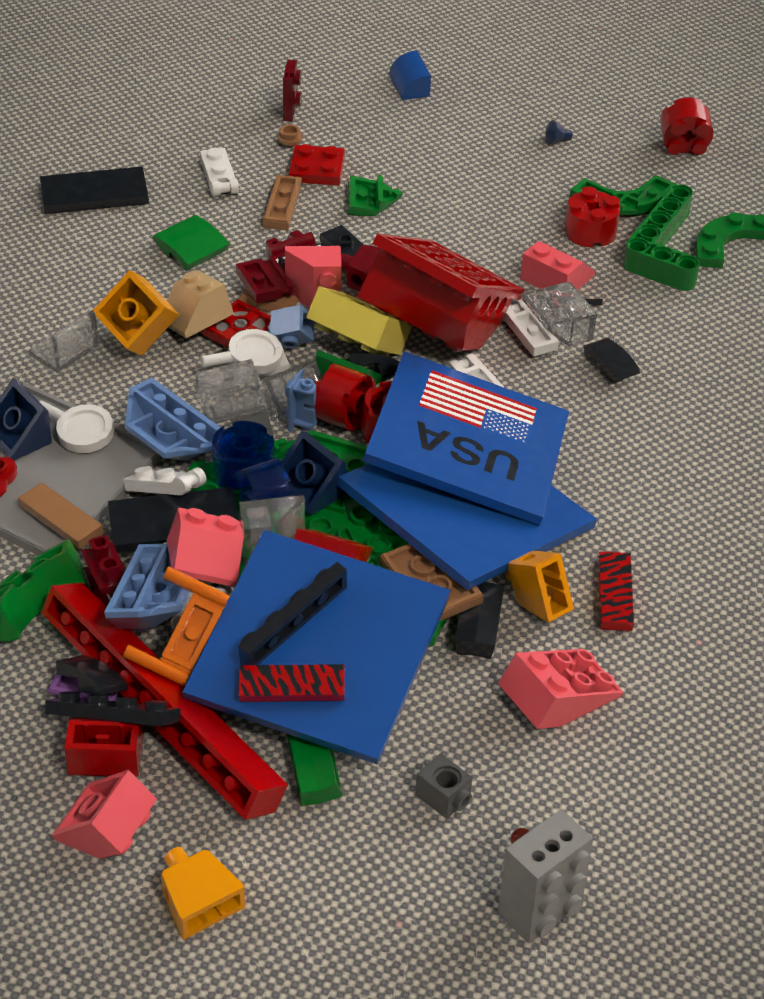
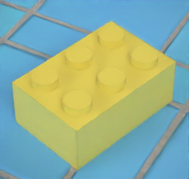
(358, 322)

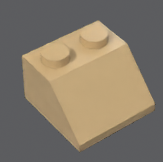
(199, 302)

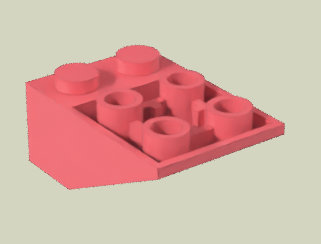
(557, 685)

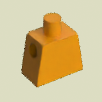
(541, 584)
(199, 890)

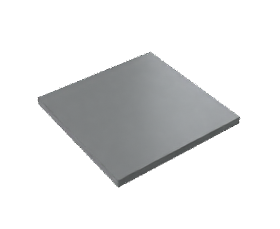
(80, 478)

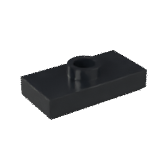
(341, 237)

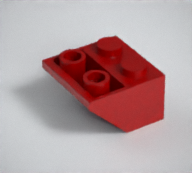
(103, 747)

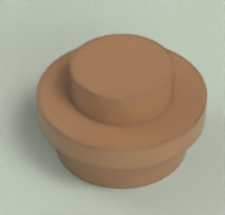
(290, 135)

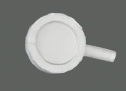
(249, 344)
(82, 427)

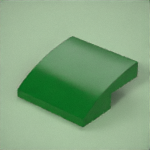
(191, 241)

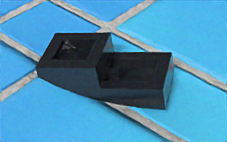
(613, 359)
(382, 363)
(92, 675)

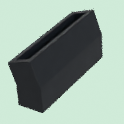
(479, 625)

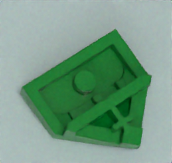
(370, 196)

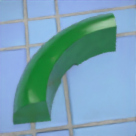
(26, 593)

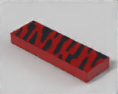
(615, 591)
(291, 683)

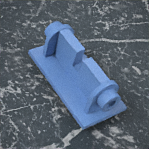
(301, 402)

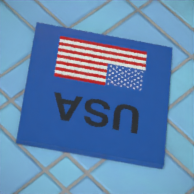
(468, 438)

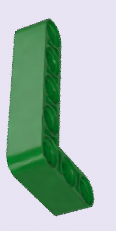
(646, 247)

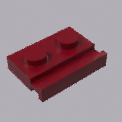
(291, 95)
(264, 279)

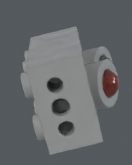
(544, 875)

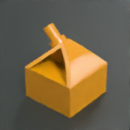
(135, 313)

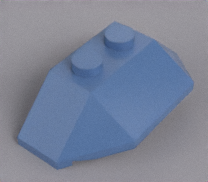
(167, 422)
(142, 594)

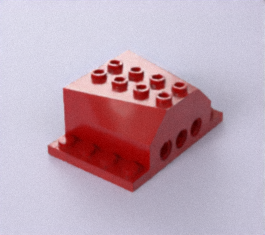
(437, 291)

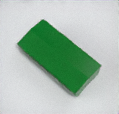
(314, 771)

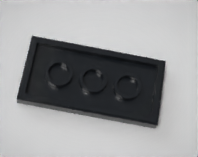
(94, 190)
(151, 517)

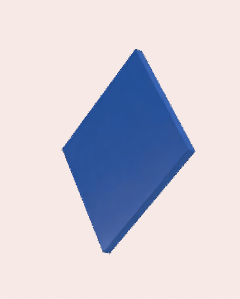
(459, 534)
(372, 628)

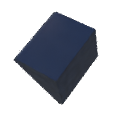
(22, 422)
(313, 472)

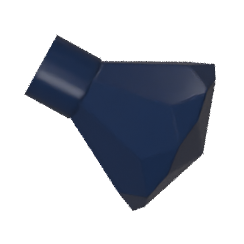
(555, 133)

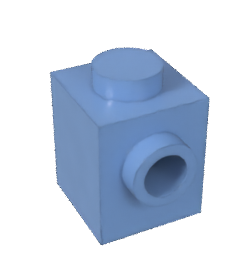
(291, 326)

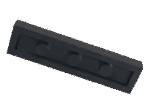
(300, 609)
(122, 710)

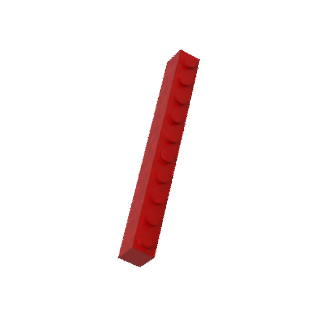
(200, 735)

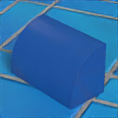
(411, 76)

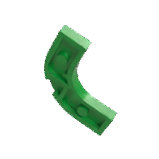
(634, 201)
(722, 230)

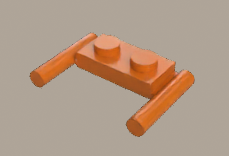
(190, 633)

